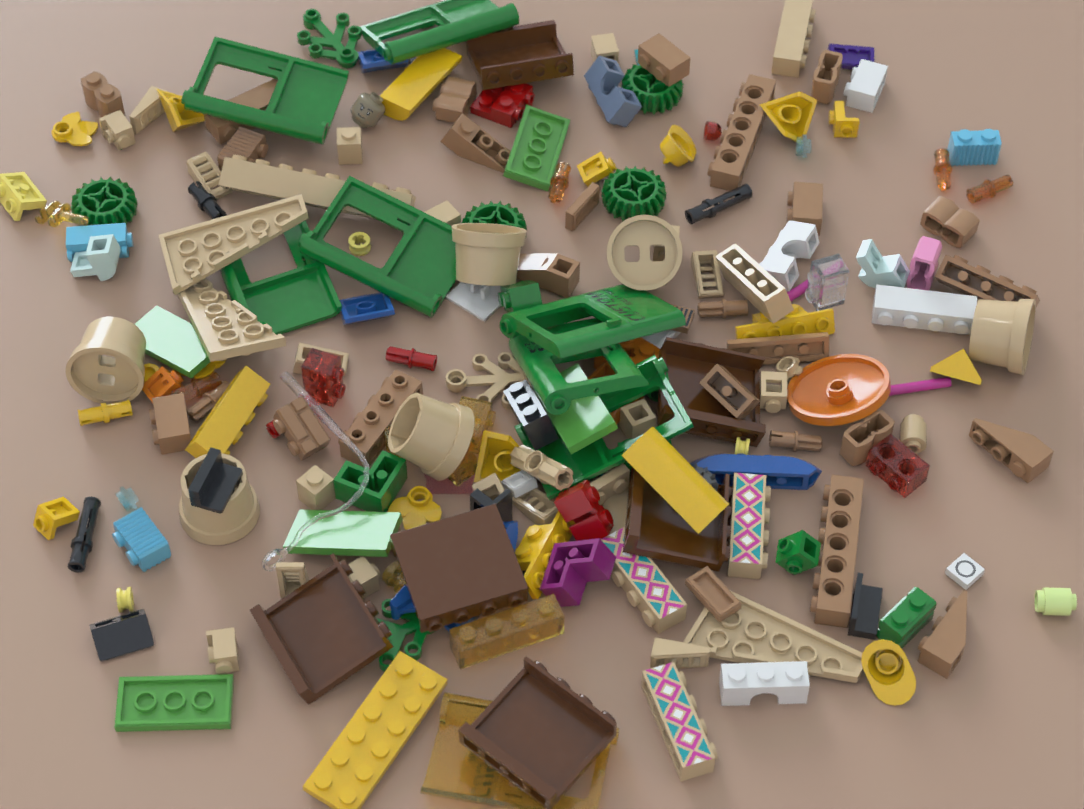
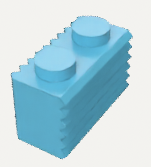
(974, 147)
(141, 539)

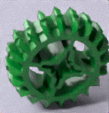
(651, 92)
(633, 193)
(105, 202)
(495, 214)

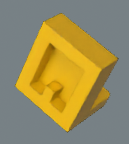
(596, 168)
(54, 514)

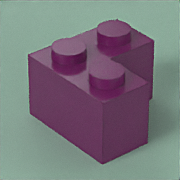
(573, 566)

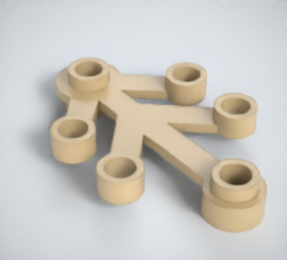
(499, 379)

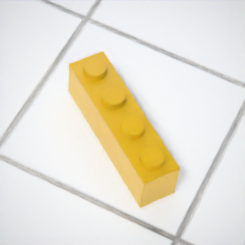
(230, 414)

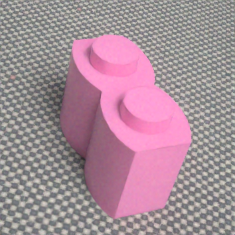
(924, 263)

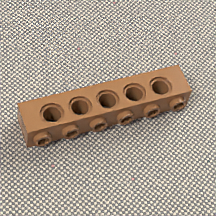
(742, 133)
(836, 609)

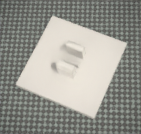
(476, 299)

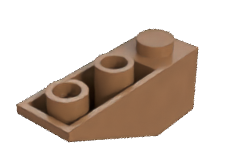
(475, 144)
(551, 272)
(1015, 449)
(947, 642)

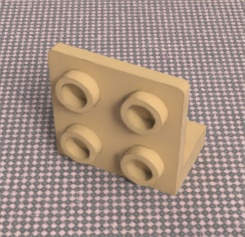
(614, 494)

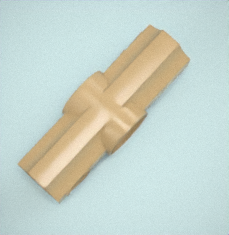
(542, 467)

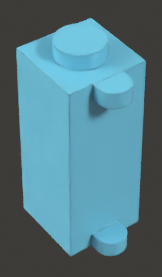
(78, 237)

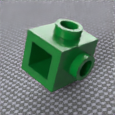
(798, 552)

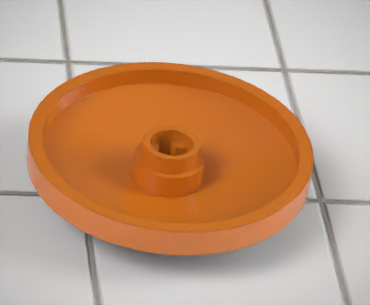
(839, 390)

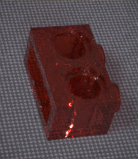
(323, 377)
(897, 465)

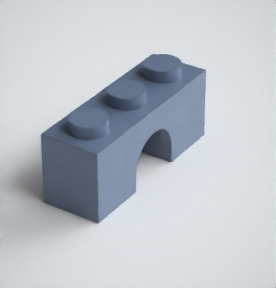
(616, 102)

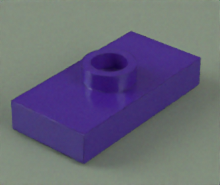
(853, 54)

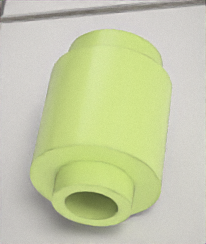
(1055, 601)

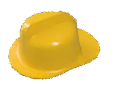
(677, 147)
(888, 672)

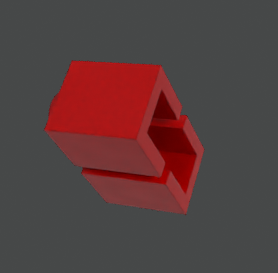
(582, 506)

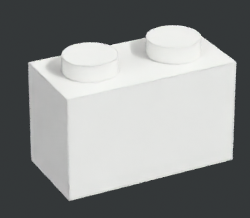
(865, 85)

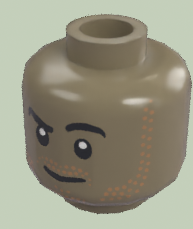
(367, 110)

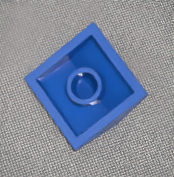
(373, 61)
(366, 308)

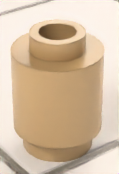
(914, 433)

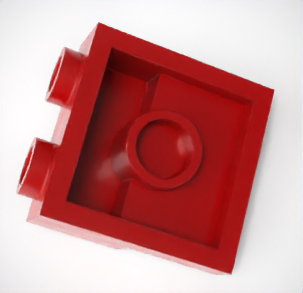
(503, 104)

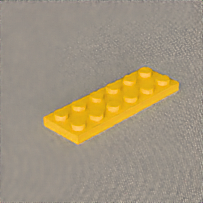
(375, 734)

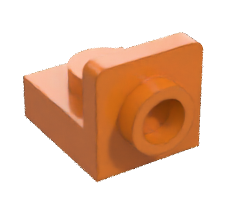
(162, 383)

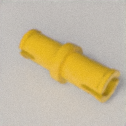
(104, 412)

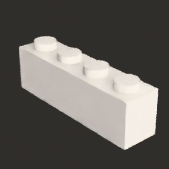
(923, 309)

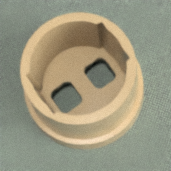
(644, 232)
(487, 253)
(1003, 333)
(106, 377)
(431, 434)
(215, 528)

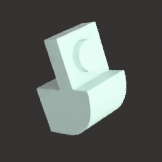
(98, 259)
(880, 270)

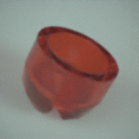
(712, 131)

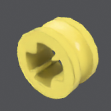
(362, 249)
(742, 447)
(125, 599)

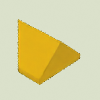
(176, 113)
(791, 113)
(958, 367)
(495, 456)

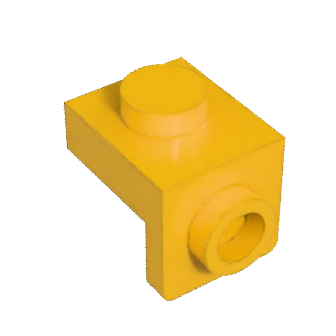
(842, 126)

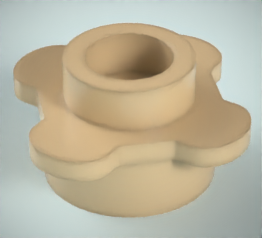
(790, 365)

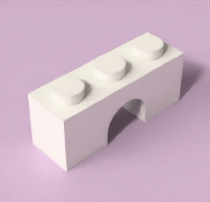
(794, 241)
(745, 680)

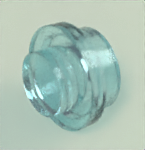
(803, 146)
(127, 498)

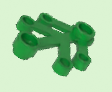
(345, 56)
(399, 633)

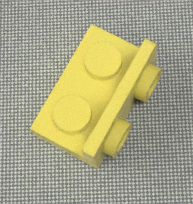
(19, 194)

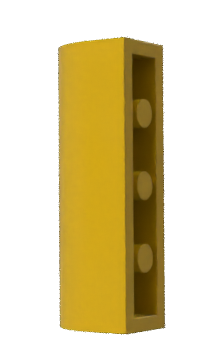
(418, 82)
(675, 479)

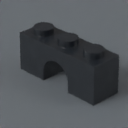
(531, 414)

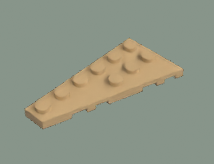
(213, 244)
(226, 325)
(764, 635)

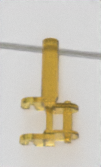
(59, 214)

